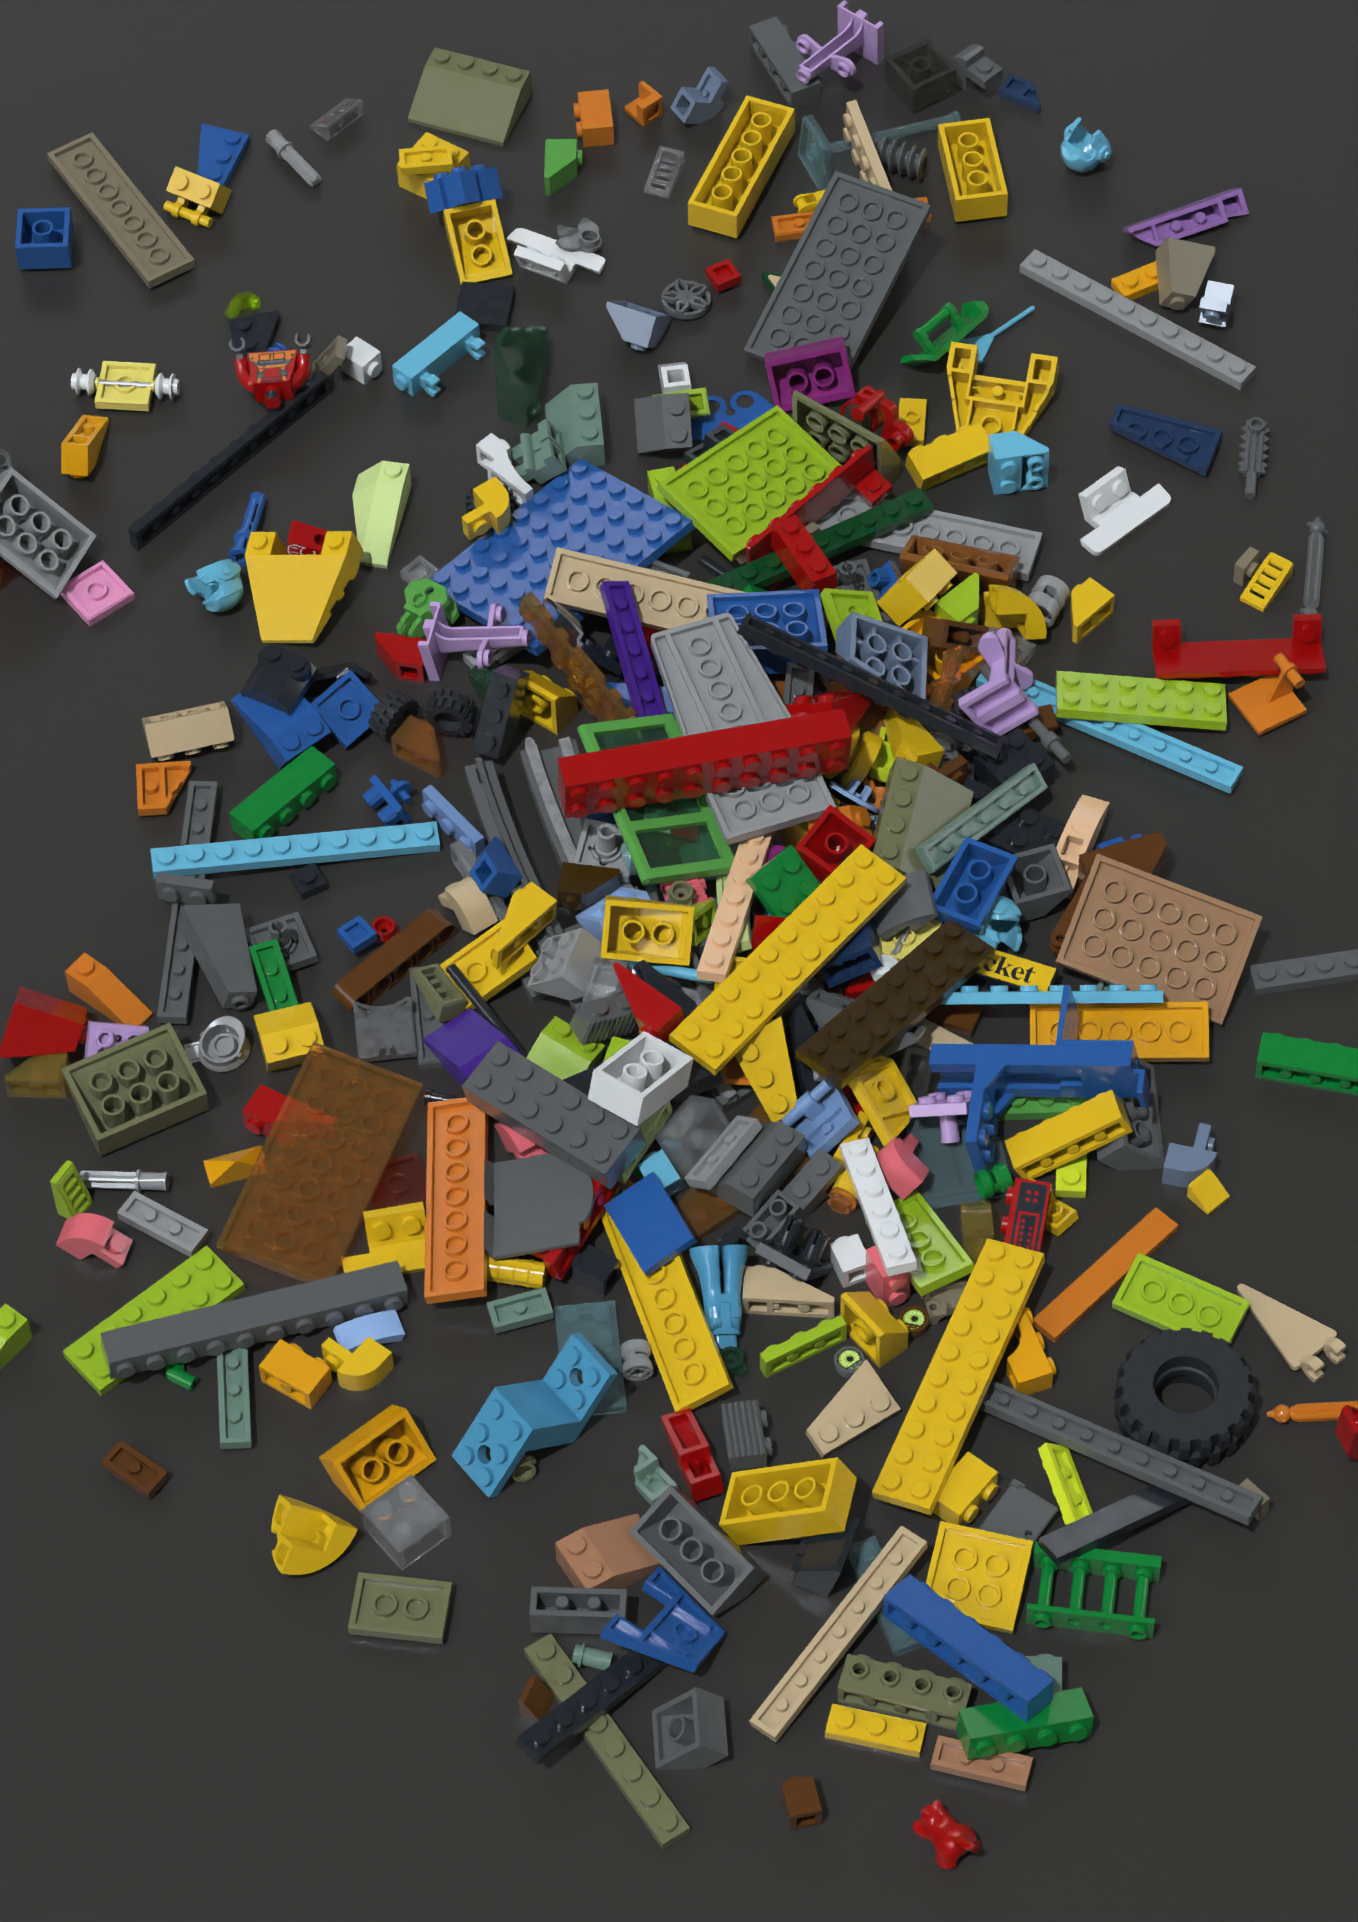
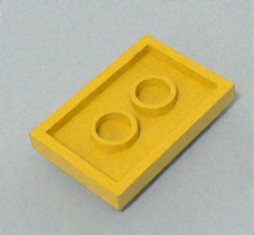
(477, 965)

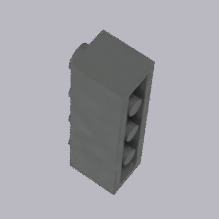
(782, 60)

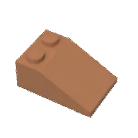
(605, 1555)

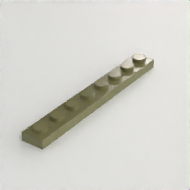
(611, 1747)

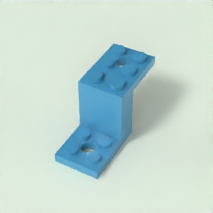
(534, 1415)

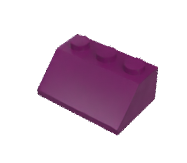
(814, 369)

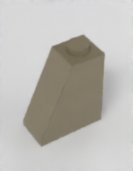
(1181, 271)

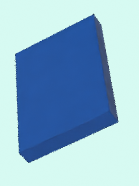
(650, 1223)

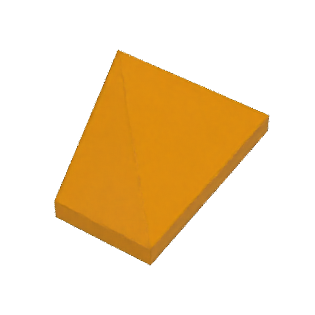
(231, 1166)

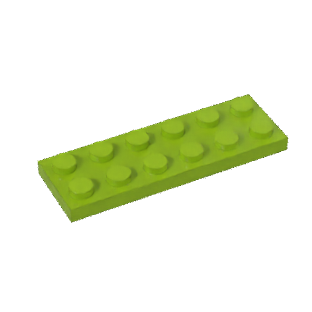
(1140, 700)
(192, 1285)

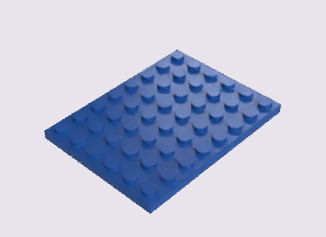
(575, 512)

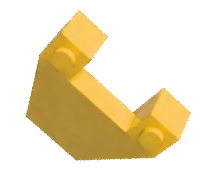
(998, 402)
(298, 590)

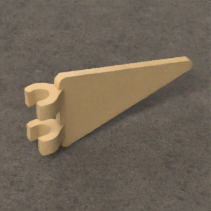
(1294, 1333)

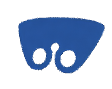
(741, 418)

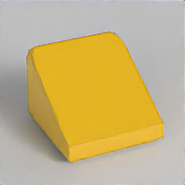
(1207, 1192)

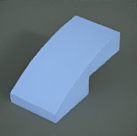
(380, 1326)

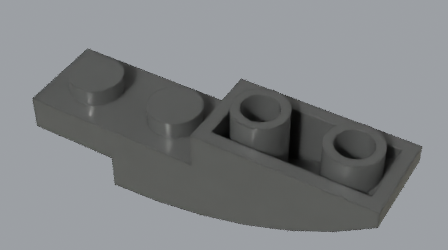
(798, 1198)

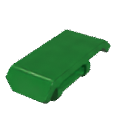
(971, 315)

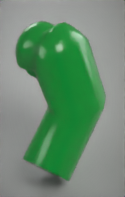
(177, 1375)

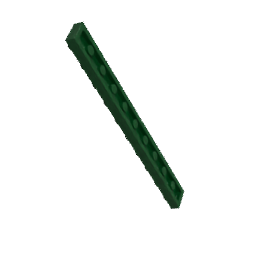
(834, 539)

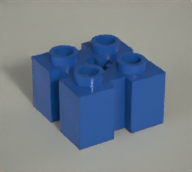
(462, 187)

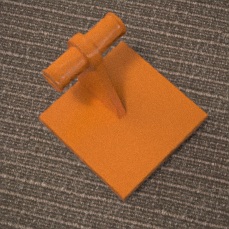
(1271, 698)

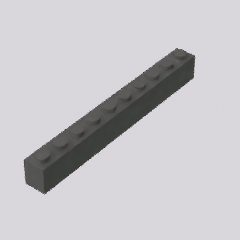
(253, 1320)

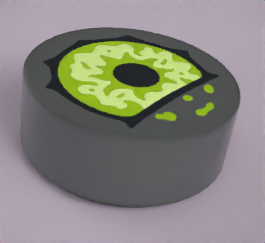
(848, 1360)

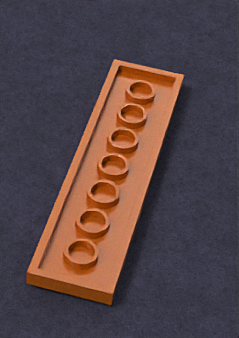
(455, 1201)

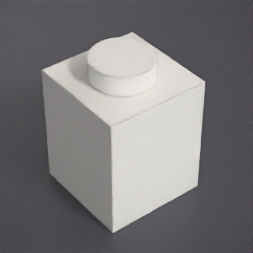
(362, 361)
(848, 1259)

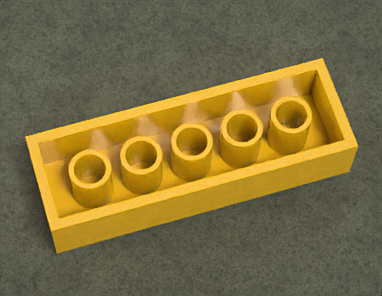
(741, 166)

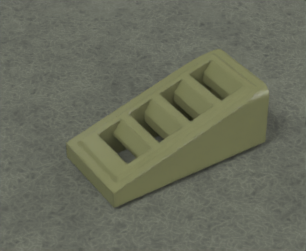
(442, 1008)

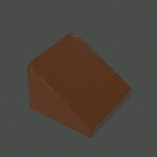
(535, 1699)

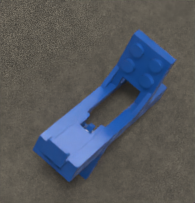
(1016, 1070)

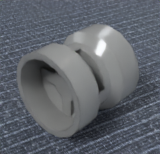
(636, 1358)

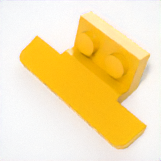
(393, 1236)

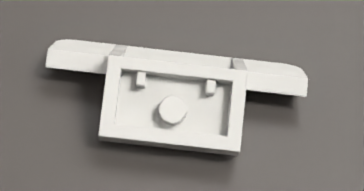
(550, 260)
(1116, 510)

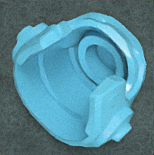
(1082, 150)
(218, 584)
(1002, 924)

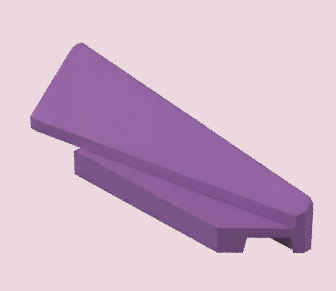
(1190, 218)

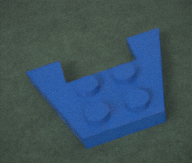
(677, 1635)

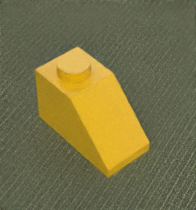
(1089, 608)

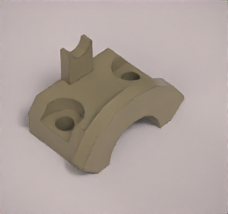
(943, 1300)

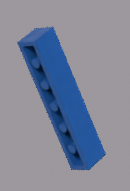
(968, 1647)

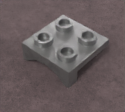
(385, 1031)

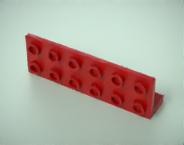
(855, 475)
(1236, 657)

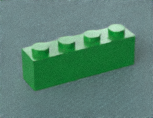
(284, 795)
(1308, 1063)
(997, 1730)

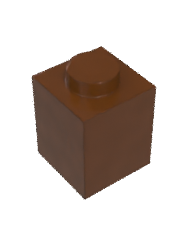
(801, 1802)

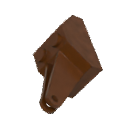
(1143, 853)

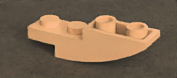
(1080, 835)

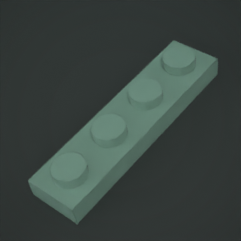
(234, 1399)

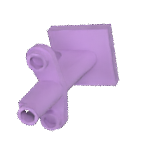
(854, 34)
(446, 639)
(1001, 701)

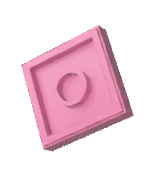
(97, 593)

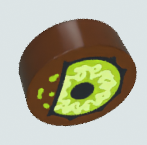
(915, 1319)

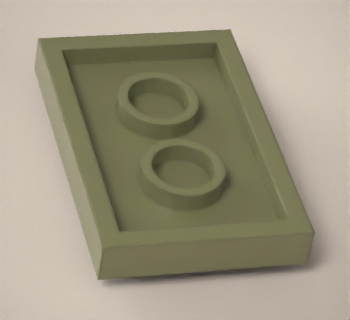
(400, 1608)

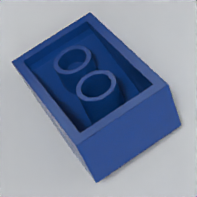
(279, 733)

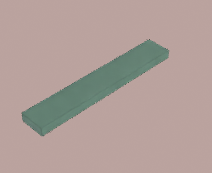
(981, 817)

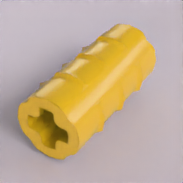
(517, 1272)

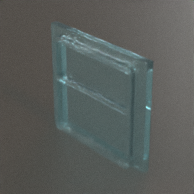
(950, 1165)

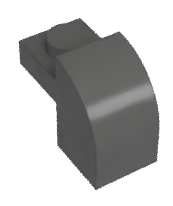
(975, 68)

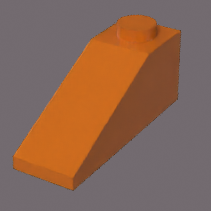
(105, 992)

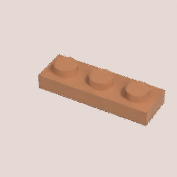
(1003, 1769)

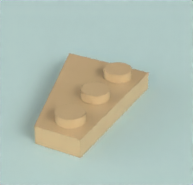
(852, 1412)

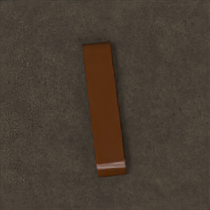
(394, 959)

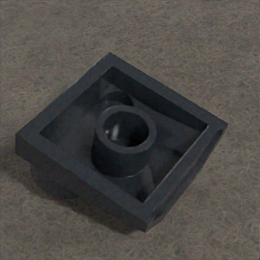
(280, 678)

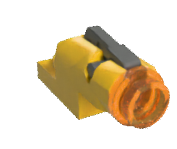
(842, 1195)

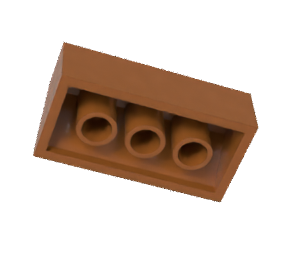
(990, 565)

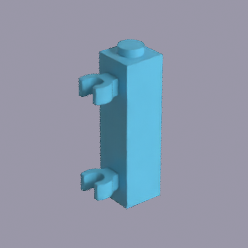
(436, 354)

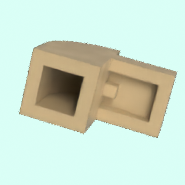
(469, 905)

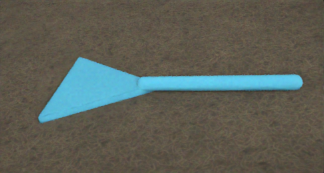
(985, 341)

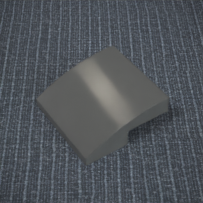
(909, 907)

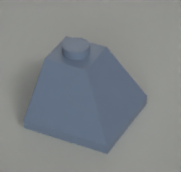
(638, 324)

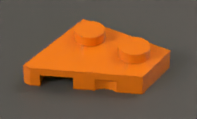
(159, 785)

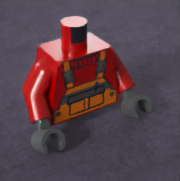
(273, 374)

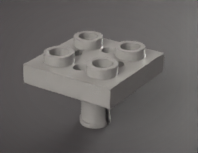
(606, 841)

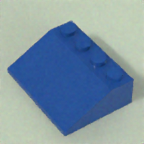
(791, 611)

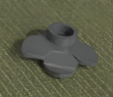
(583, 238)

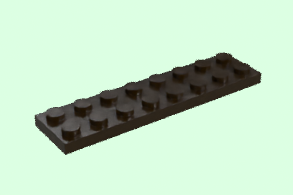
(895, 1003)

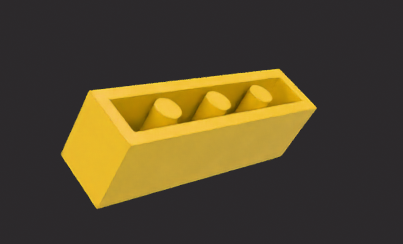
(1068, 1135)

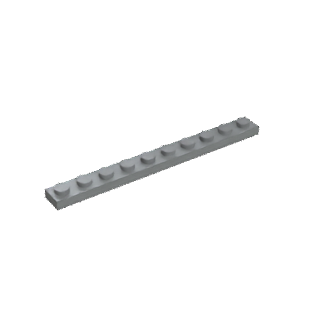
(1137, 319)

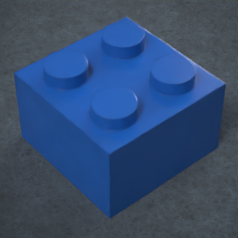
(44, 238)

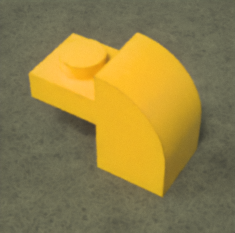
(491, 509)
(359, 1369)

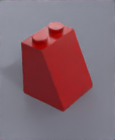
(43, 1026)

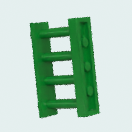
(1110, 1565)

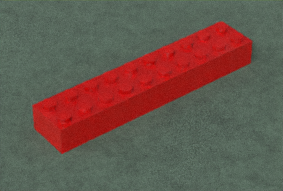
(703, 763)

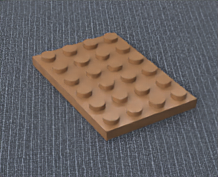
(1157, 932)

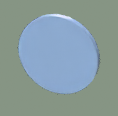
(858, 798)

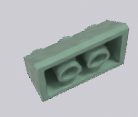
(579, 420)

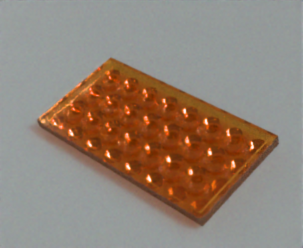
(320, 1165)

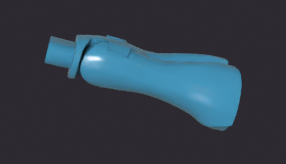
(720, 1309)

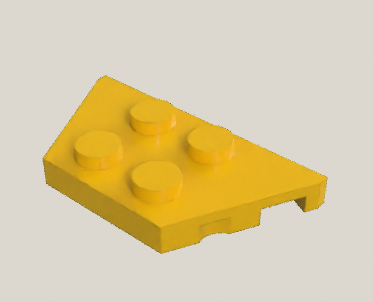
(884, 1097)

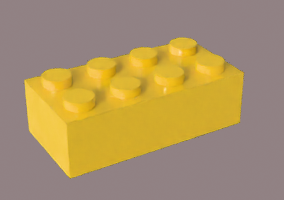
(972, 169)
(788, 1501)

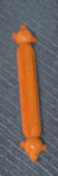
(1309, 1411)

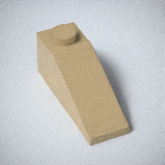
(776, 1293)

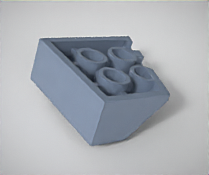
(885, 651)

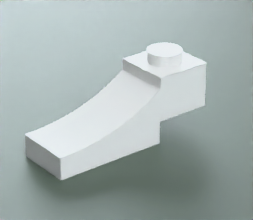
(495, 456)

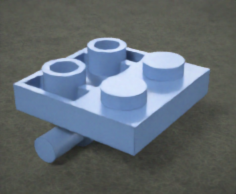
(822, 1117)

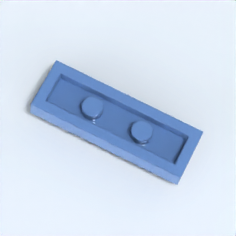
(451, 820)

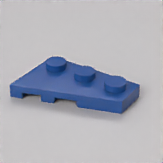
(220, 153)

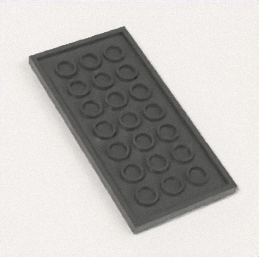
(841, 268)

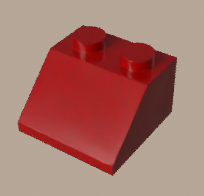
(831, 842)

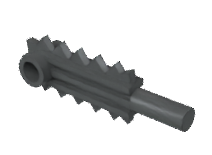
(1253, 453)

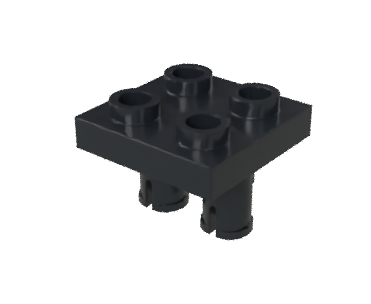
(799, 1261)

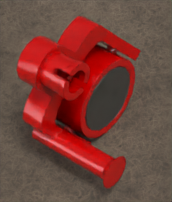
(871, 410)

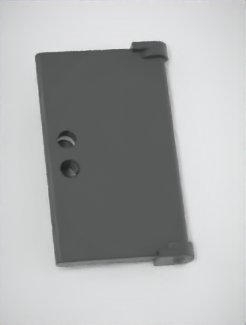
(1019, 1513)

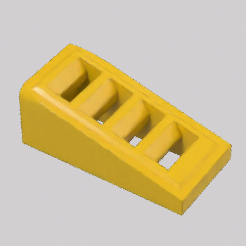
(1275, 567)

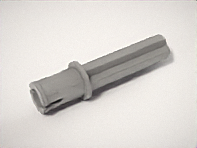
(286, 151)
(125, 1180)

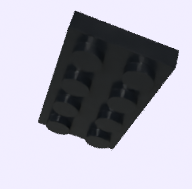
(1021, 830)

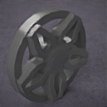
(686, 299)

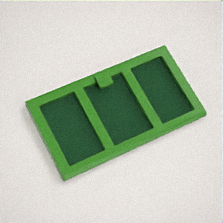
(668, 838)

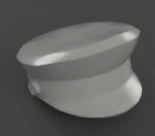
(223, 1045)

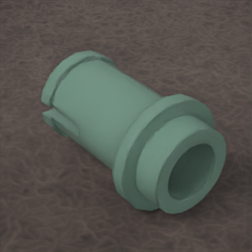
(591, 1657)

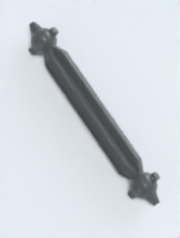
(1313, 566)

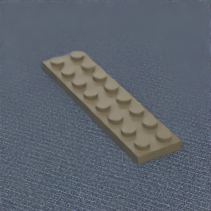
(121, 210)

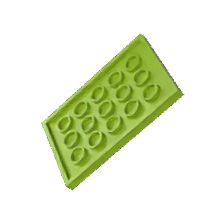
(748, 480)

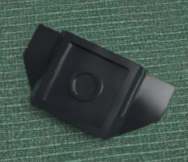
(606, 656)

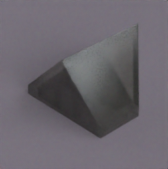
(915, 1069)

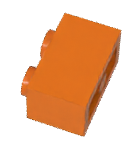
(595, 118)

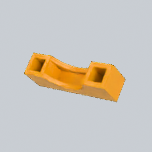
(1028, 1366)

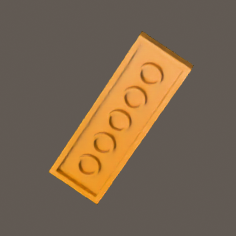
(1158, 1029)

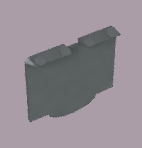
(535, 1204)

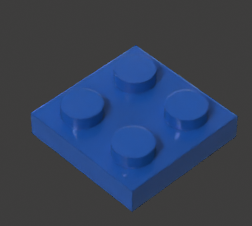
(346, 708)

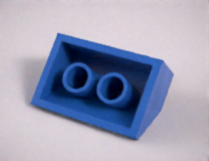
(972, 883)

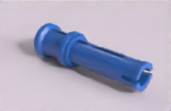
(256, 506)

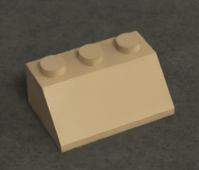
(188, 730)

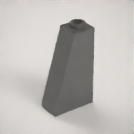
(222, 951)

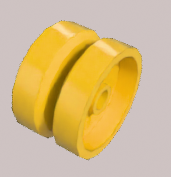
(862, 756)

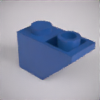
(495, 870)

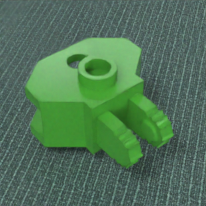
(418, 607)

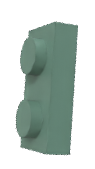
(520, 1310)

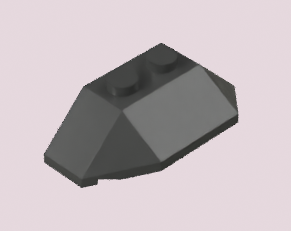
(827, 1005)

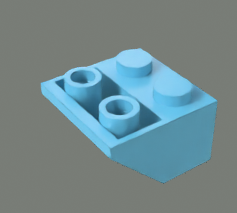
(1016, 463)

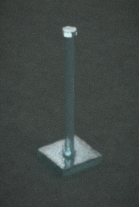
(817, 152)

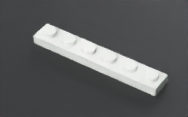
(878, 1207)

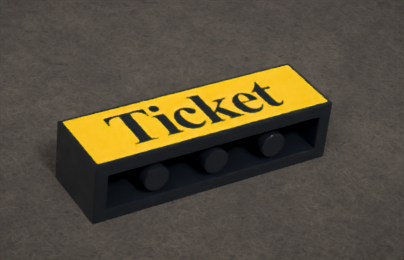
(1014, 971)

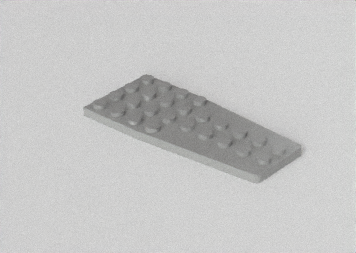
(719, 686)

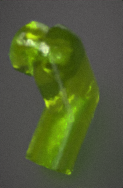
(242, 301)

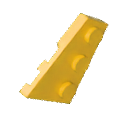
(769, 1069)

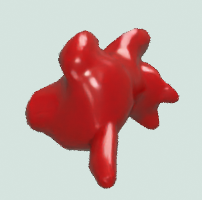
(947, 1835)

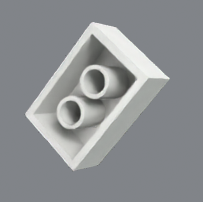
(640, 1078)

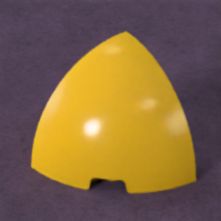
(1011, 609)
(307, 1536)

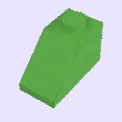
(560, 163)

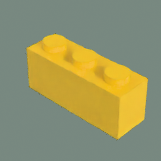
(948, 456)

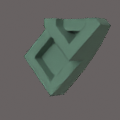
(650, 1477)

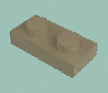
(331, 357)

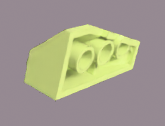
(379, 508)

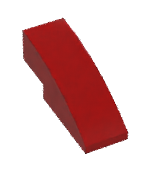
(692, 1454)

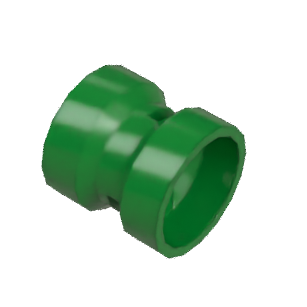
(992, 1181)

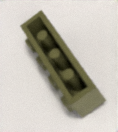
(903, 1691)

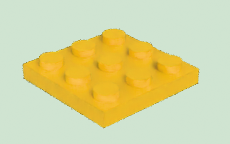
(980, 1573)

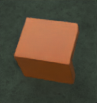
(647, 106)

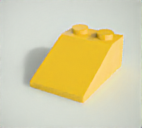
(477, 242)
(646, 930)

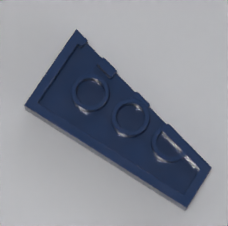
(1173, 438)

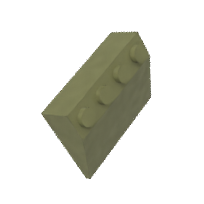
(470, 96)
(842, 436)
(912, 810)
(135, 1089)

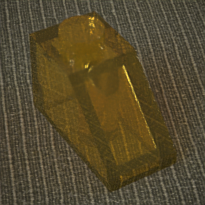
(39, 1077)

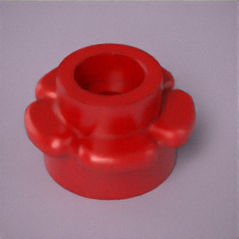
(385, 924)

